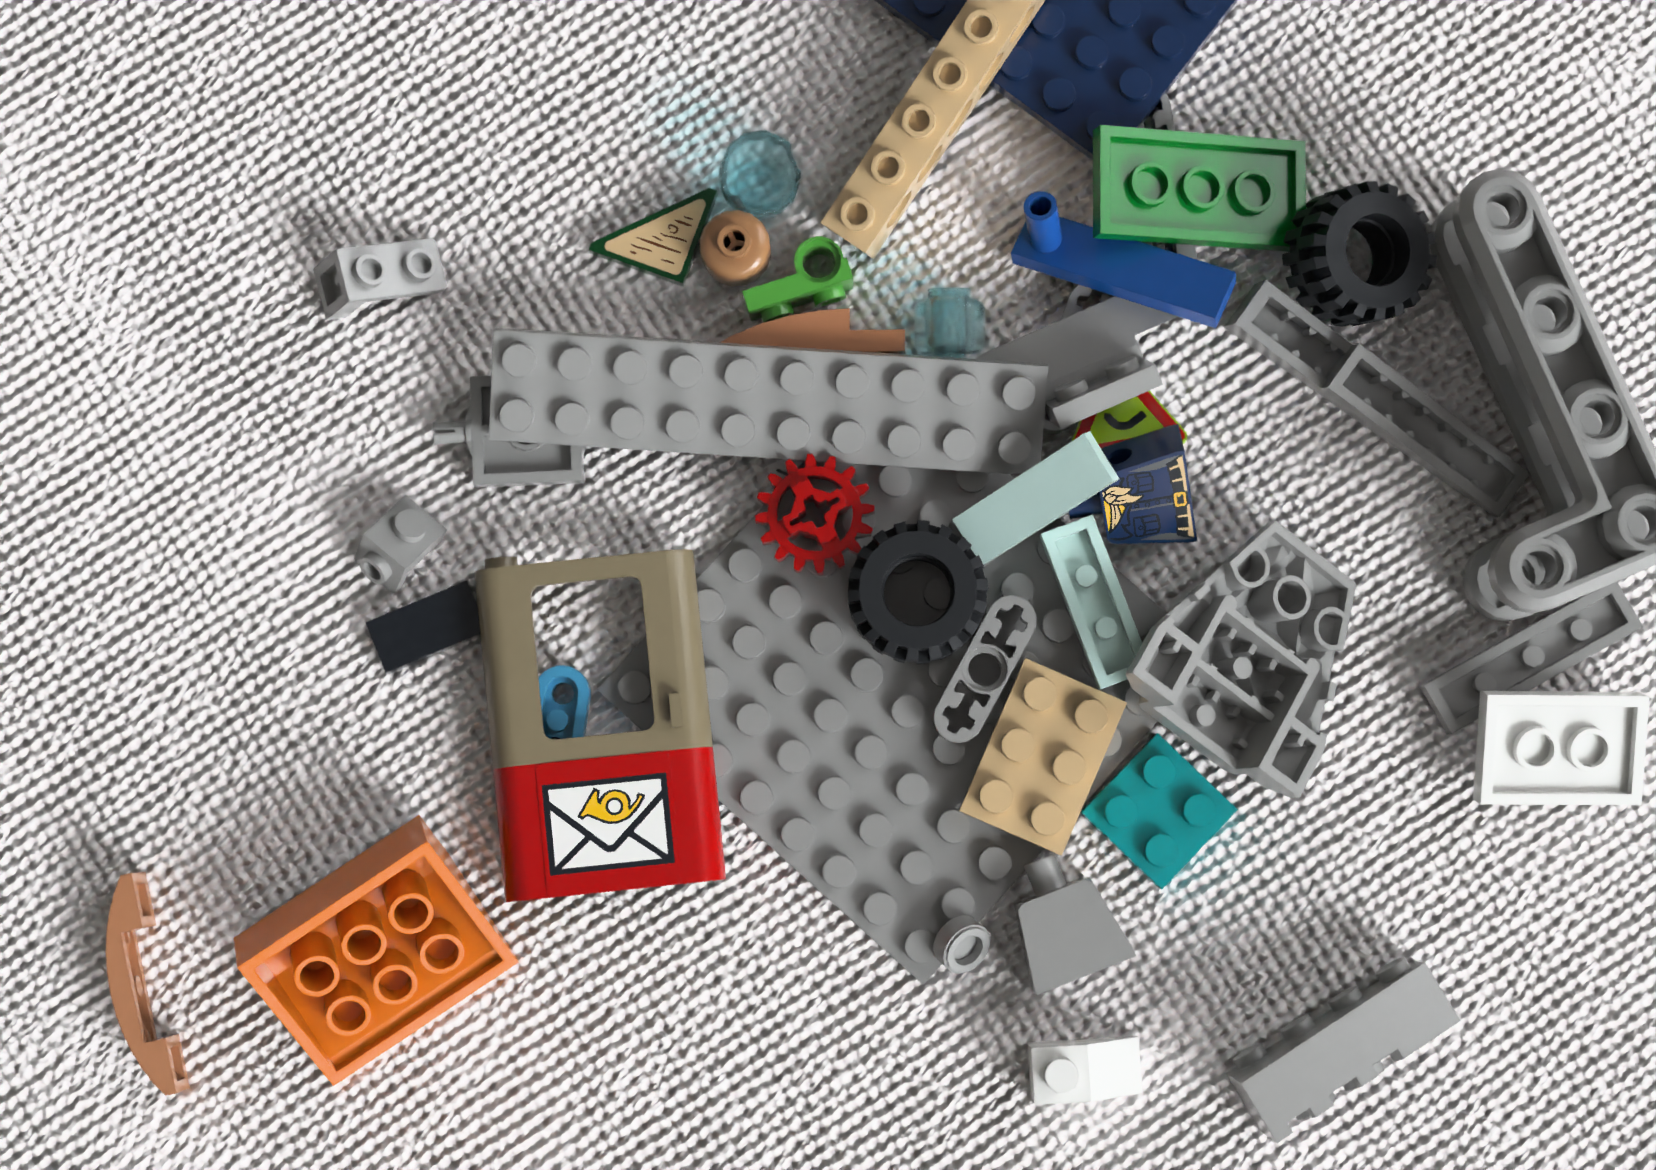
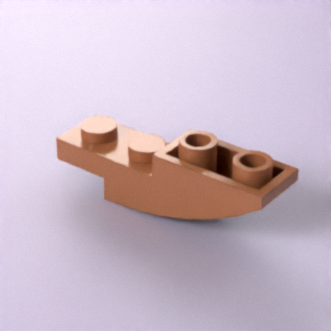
(821, 331)

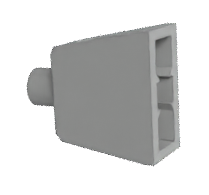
(1066, 928)

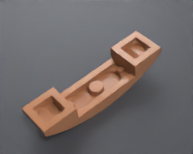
(161, 1057)

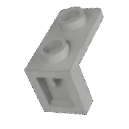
(378, 273)

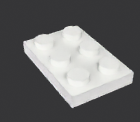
(1560, 748)

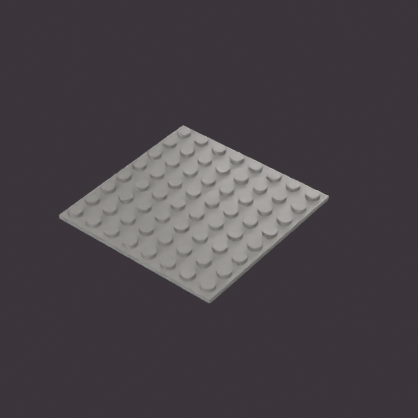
(839, 745)

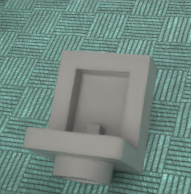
(398, 543)

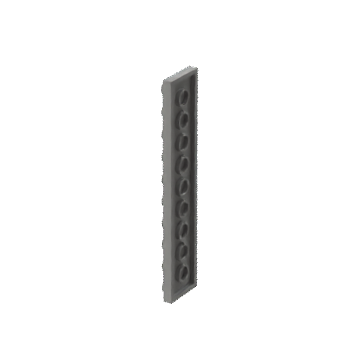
(766, 401)

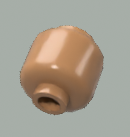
(743, 232)

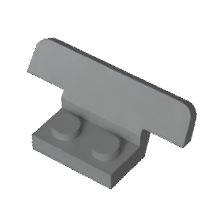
(1090, 358)

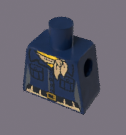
(1152, 491)

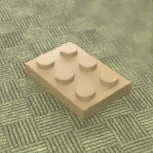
(1043, 756)

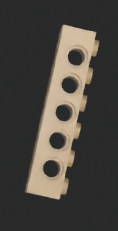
(927, 120)

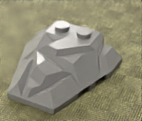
(1251, 660)

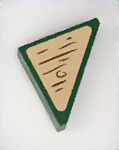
(663, 241)

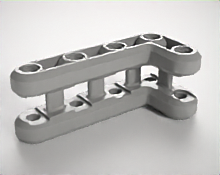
(1557, 398)

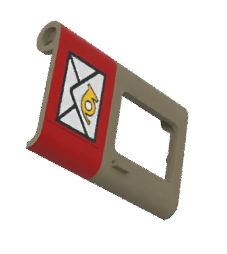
(604, 805)

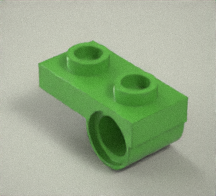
(780, 296)

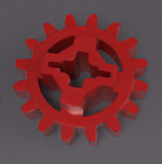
(839, 502)

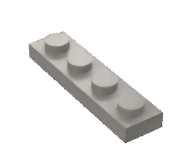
(1532, 654)

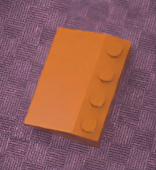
(373, 951)

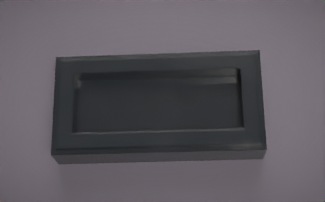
(425, 627)

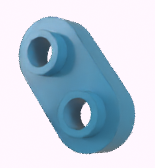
(564, 719)

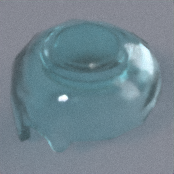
(759, 174)

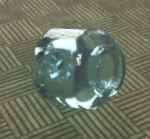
(949, 323)

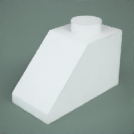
(1084, 1070)

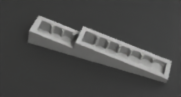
(1376, 397)

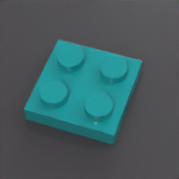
(1159, 811)

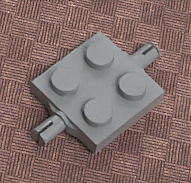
(506, 461)

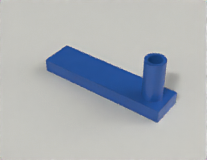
(1120, 266)

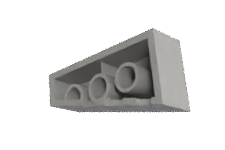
(1341, 1046)

